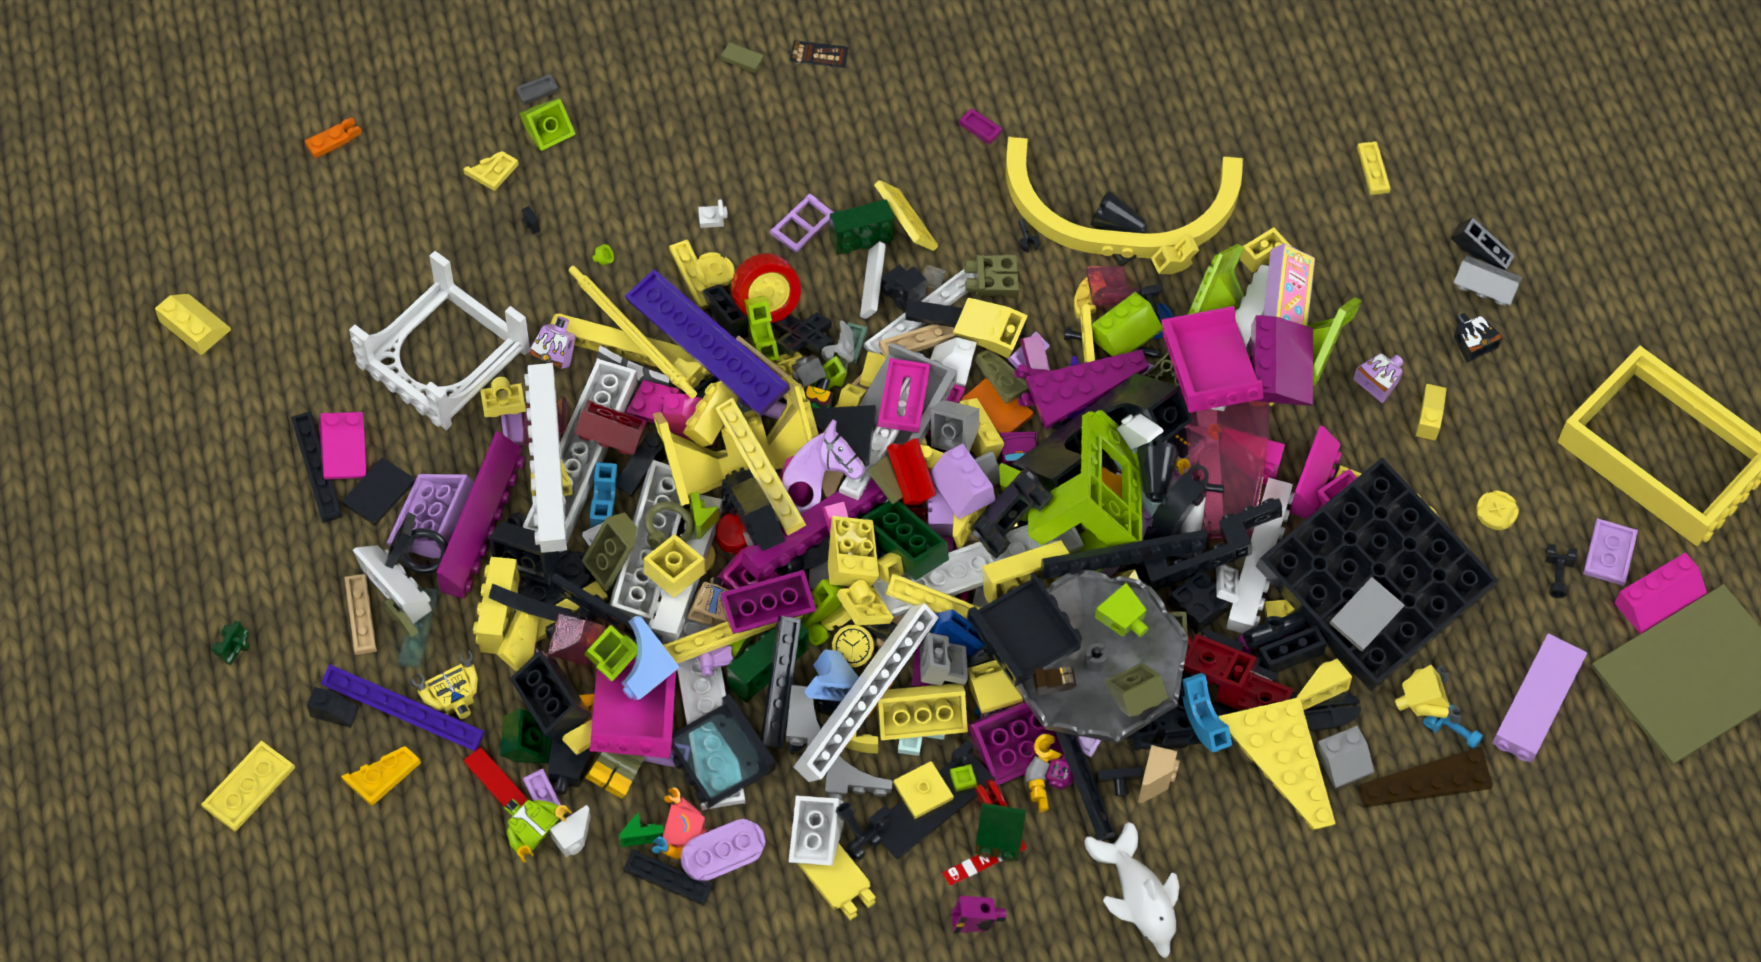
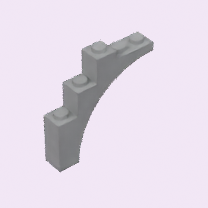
(841, 776)

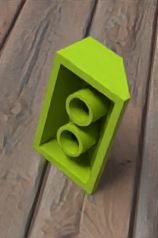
(1126, 326)

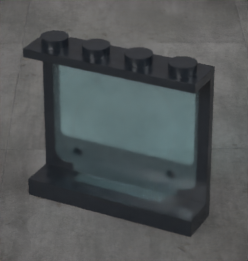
(720, 754)

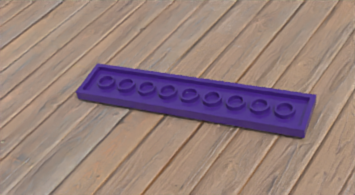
(707, 342)

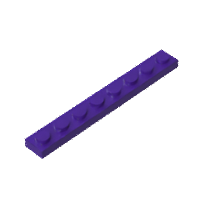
(403, 707)

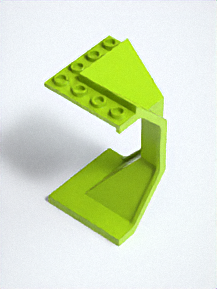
(1222, 290)

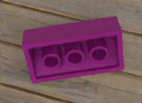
(766, 600)

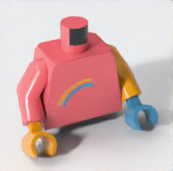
(682, 825)

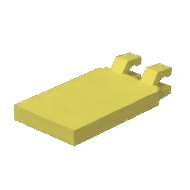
(840, 883)

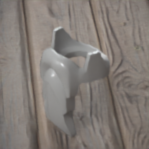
(844, 348)

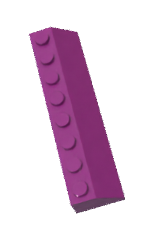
(480, 516)

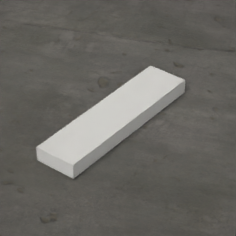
(872, 280)

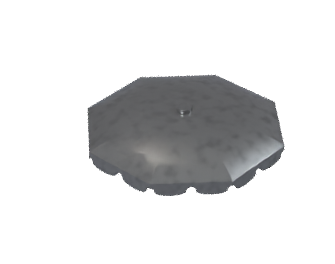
(1090, 707)

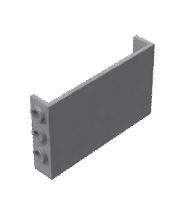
(939, 386)

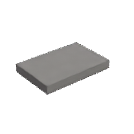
(1366, 614)

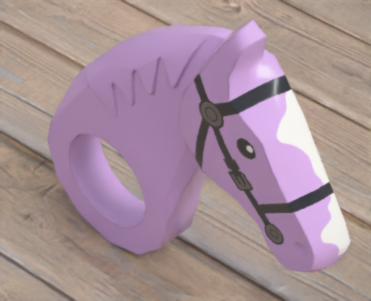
(822, 453)

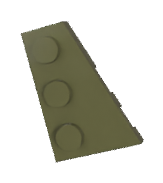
(1001, 376)

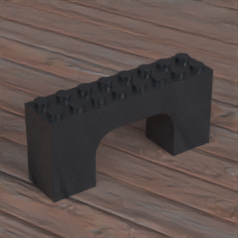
(1059, 455)

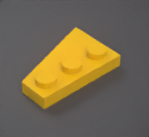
(380, 777)

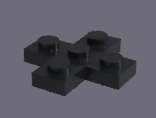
(803, 334)

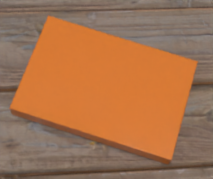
(1003, 416)

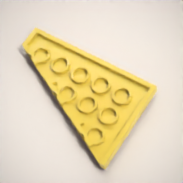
(1283, 749)

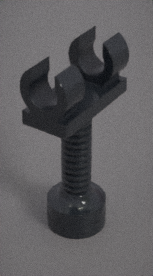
(1558, 589)
(845, 812)

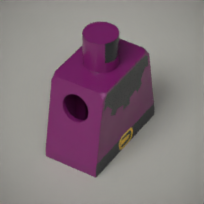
(975, 914)

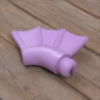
(714, 659)

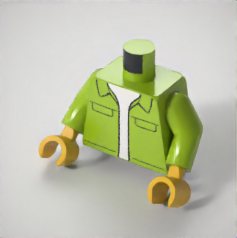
(531, 824)

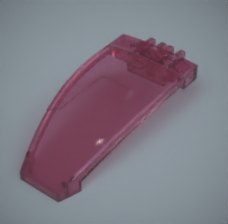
(1234, 452)

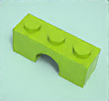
(760, 327)

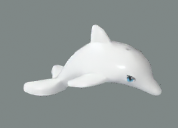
(1145, 898)

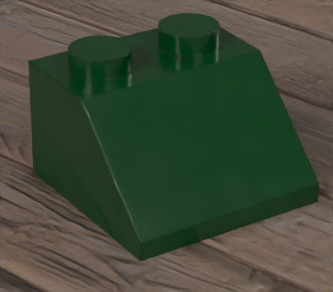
(523, 739)

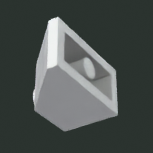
(1138, 430)
(572, 834)

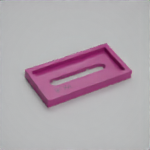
(896, 372)

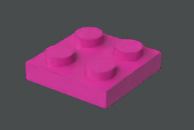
(649, 400)

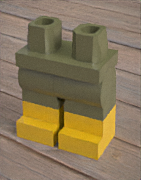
(626, 769)

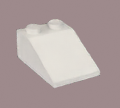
(815, 830)

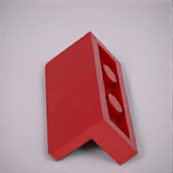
(911, 472)

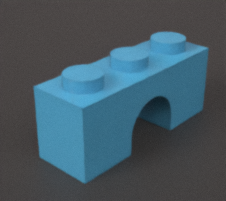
(604, 493)

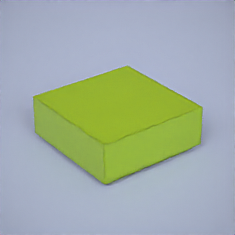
(963, 777)

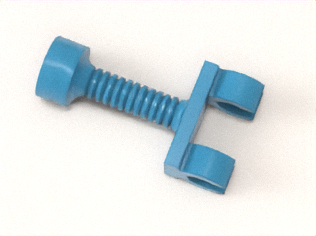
(1472, 738)

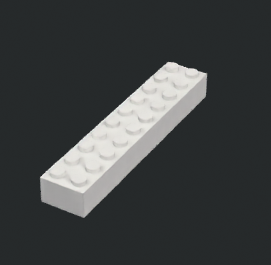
(608, 386)

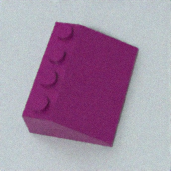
(1283, 360)
(1008, 739)

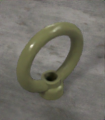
(657, 537)

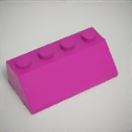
(1316, 473)
(1661, 593)

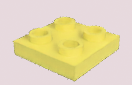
(502, 402)
(864, 604)

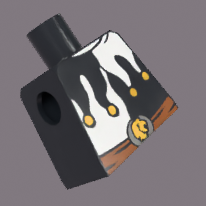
(1475, 337)

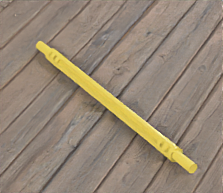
(633, 332)

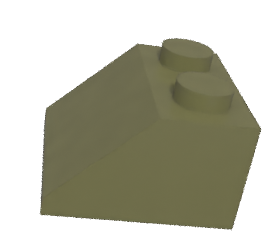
(1137, 689)

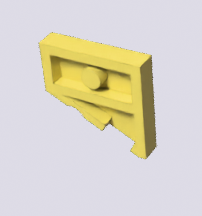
(493, 170)

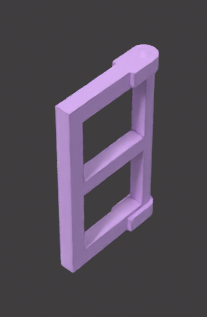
(812, 231)

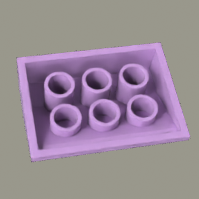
(437, 505)

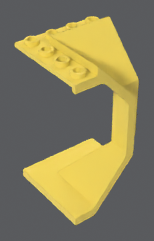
(703, 469)

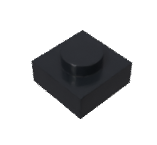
(530, 220)

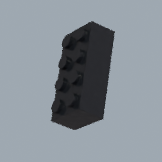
(756, 514)
(550, 696)

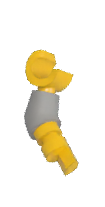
(1036, 771)

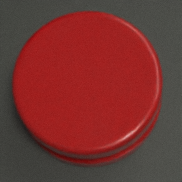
(730, 534)
(992, 797)

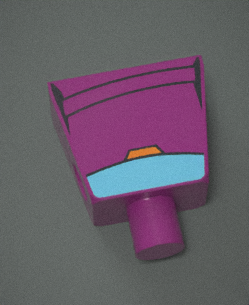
(1016, 445)

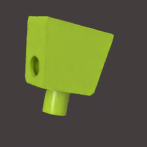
(1123, 612)

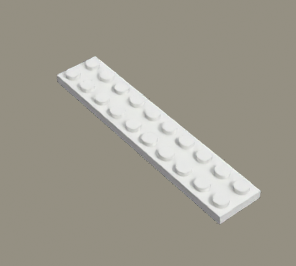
(965, 565)
(702, 695)

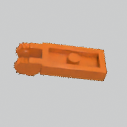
(333, 138)

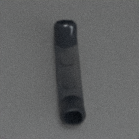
(811, 558)

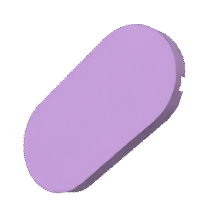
(722, 849)

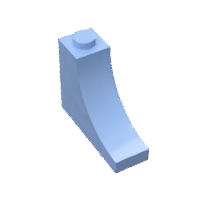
(651, 664)
(834, 677)

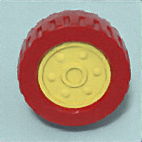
(768, 277)

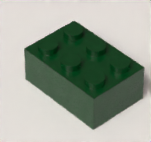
(861, 227)

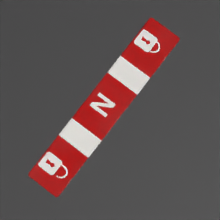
(972, 867)

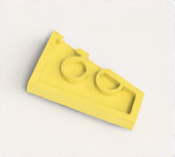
(519, 640)

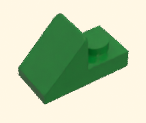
(635, 835)

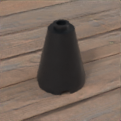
(1117, 216)
(1157, 469)

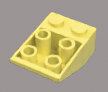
(990, 325)
(852, 552)

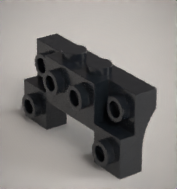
(1008, 509)

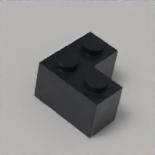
(904, 285)

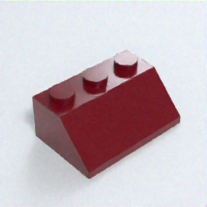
(610, 427)

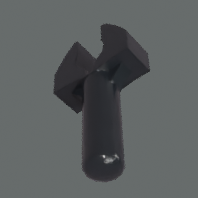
(1035, 240)

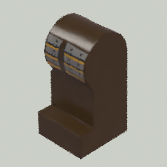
(1054, 680)

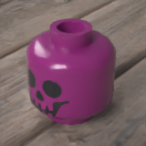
(1059, 773)

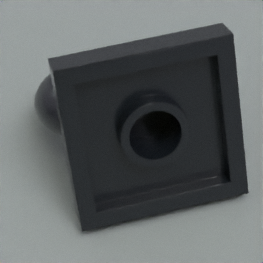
(403, 542)

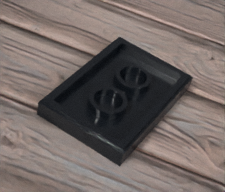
(378, 491)

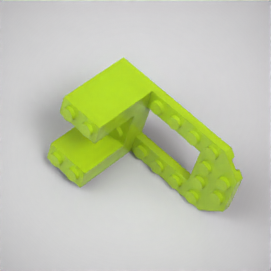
(1089, 500)

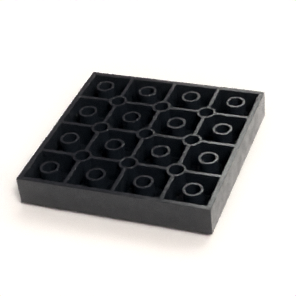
(1383, 533)

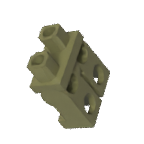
(993, 275)

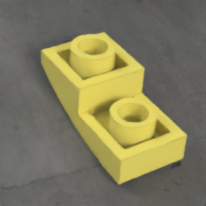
(865, 743)

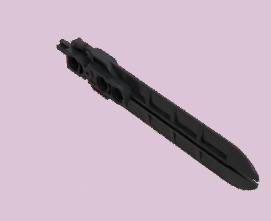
(1174, 736)

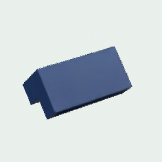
(958, 630)

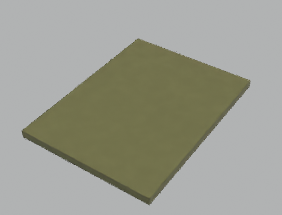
(1689, 674)

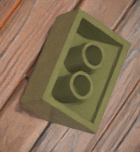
(610, 549)

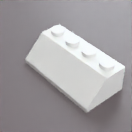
(393, 582)

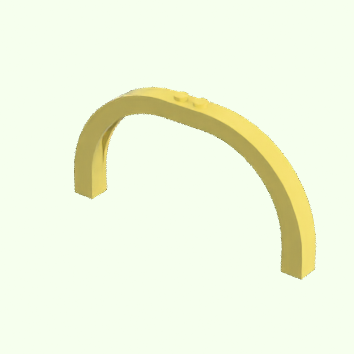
(1115, 242)

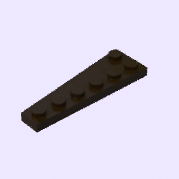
(1443, 777)

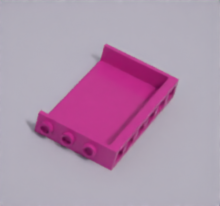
(1210, 359)
(629, 724)

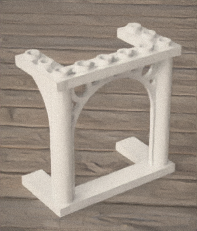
(437, 405)

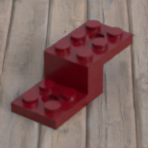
(1234, 674)

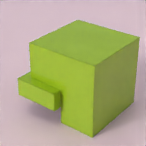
(612, 652)

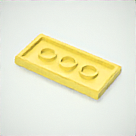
(906, 215)
(248, 786)

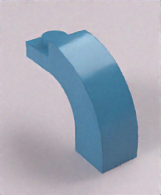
(1205, 722)

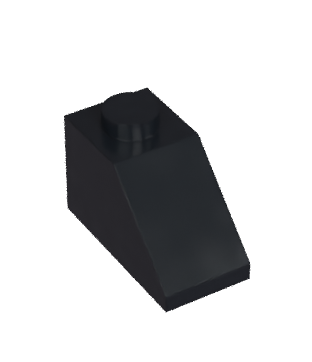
(331, 707)

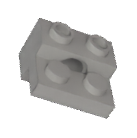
(942, 661)

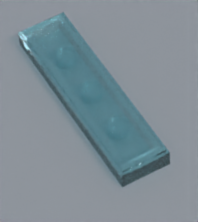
(414, 647)

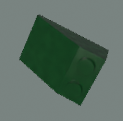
(1000, 832)

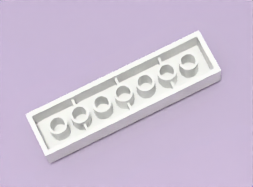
(634, 591)

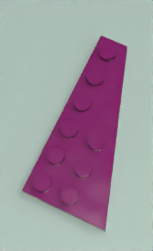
(1077, 386)

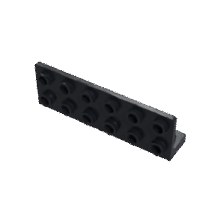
(899, 828)

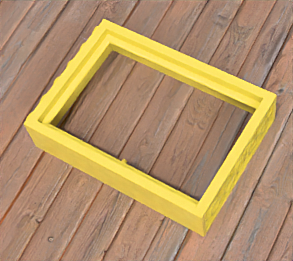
(1637, 482)

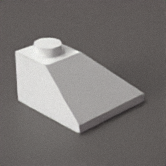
(958, 355)

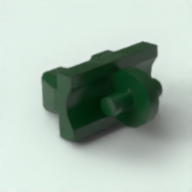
(234, 641)

